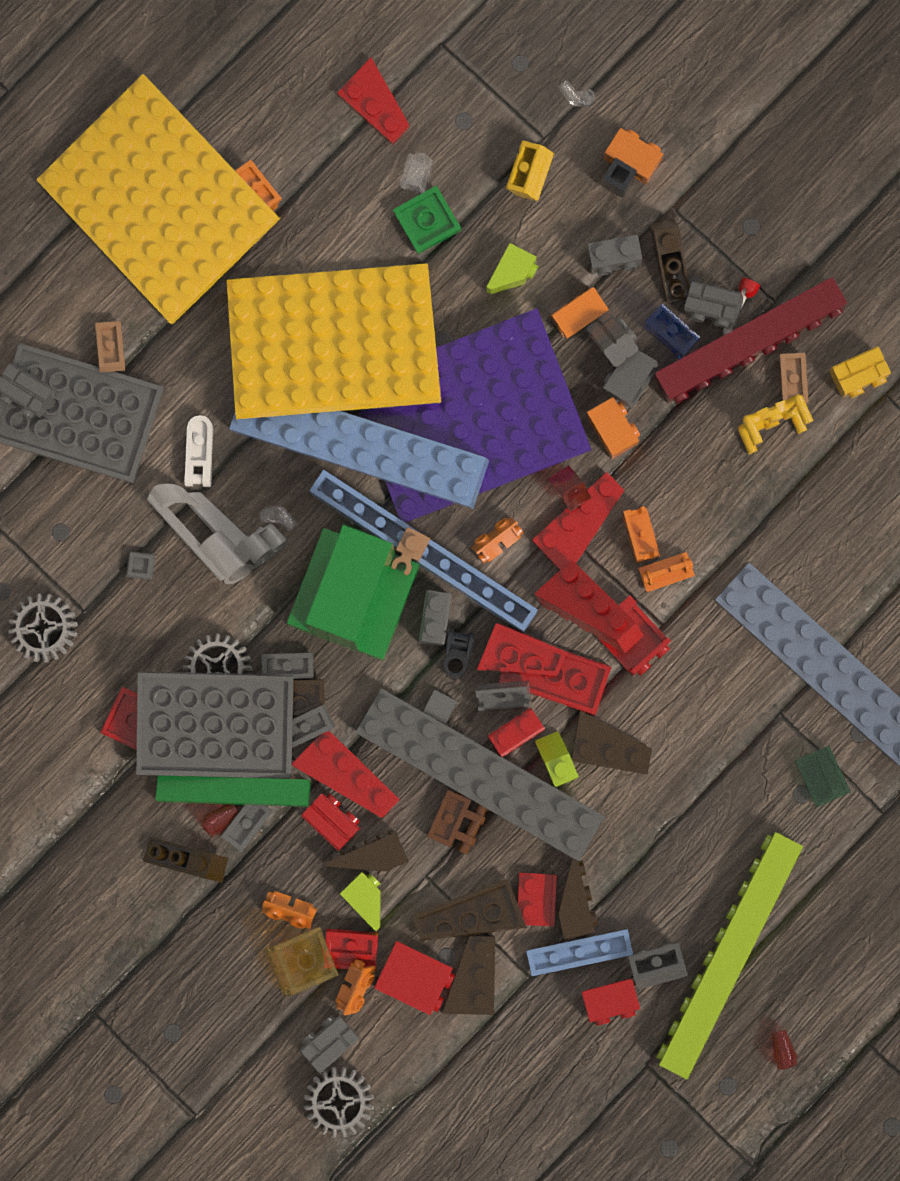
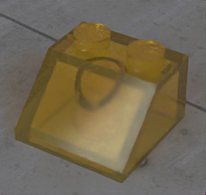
(301, 961)

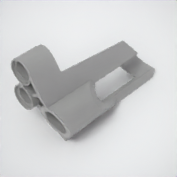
(226, 552)

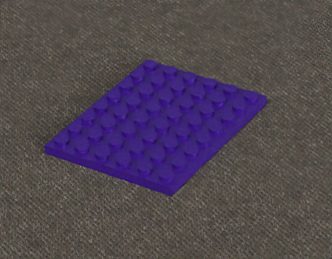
(497, 401)

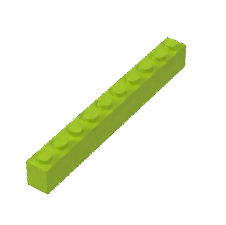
(729, 956)

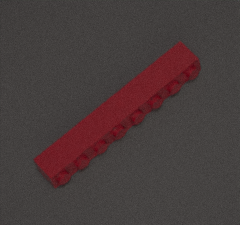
(750, 340)

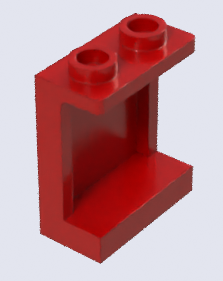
(651, 645)
(414, 978)

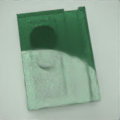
(822, 776)

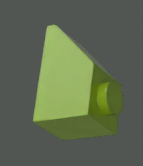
(512, 270)
(556, 759)
(365, 898)

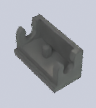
(504, 695)

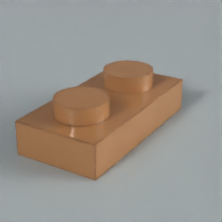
(110, 346)
(793, 375)

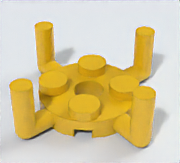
(769, 417)

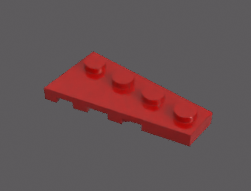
(573, 531)
(342, 771)

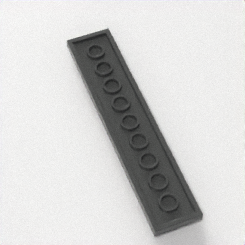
(480, 775)

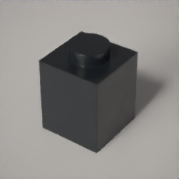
(619, 178)

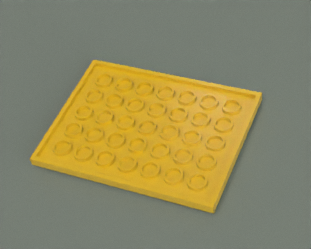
(158, 199)
(332, 341)

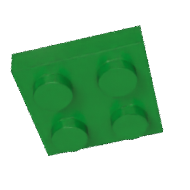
(427, 220)

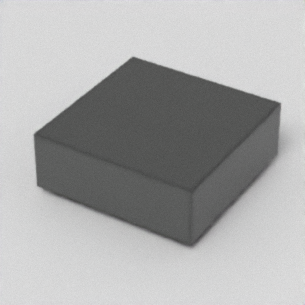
(140, 566)
(440, 706)

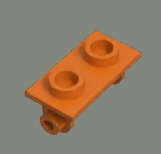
(488, 543)
(666, 572)
(277, 907)
(351, 998)

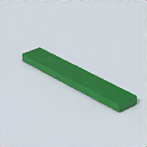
(233, 790)

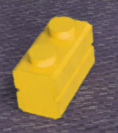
(529, 170)
(859, 372)

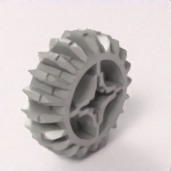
(41, 616)
(224, 658)
(361, 1098)

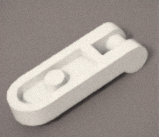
(199, 451)

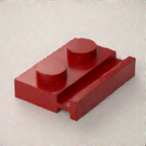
(537, 898)
(350, 945)

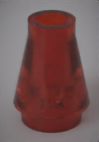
(217, 820)
(783, 1051)

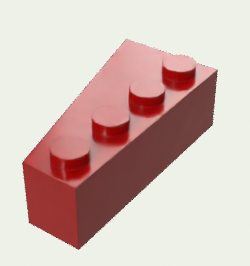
(583, 602)

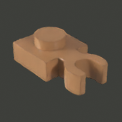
(412, 547)

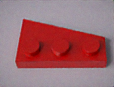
(374, 102)
(519, 652)

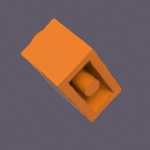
(635, 153)
(613, 428)

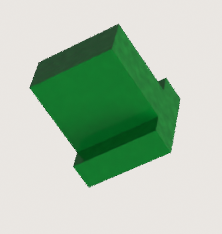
(353, 592)

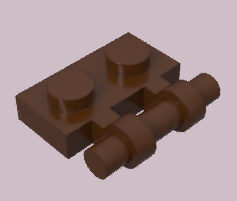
(449, 819)

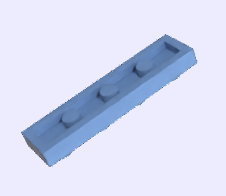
(579, 952)

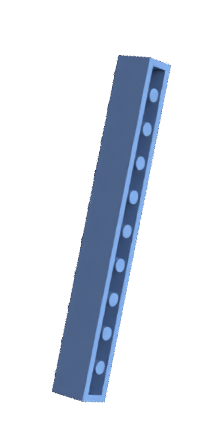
(435, 558)

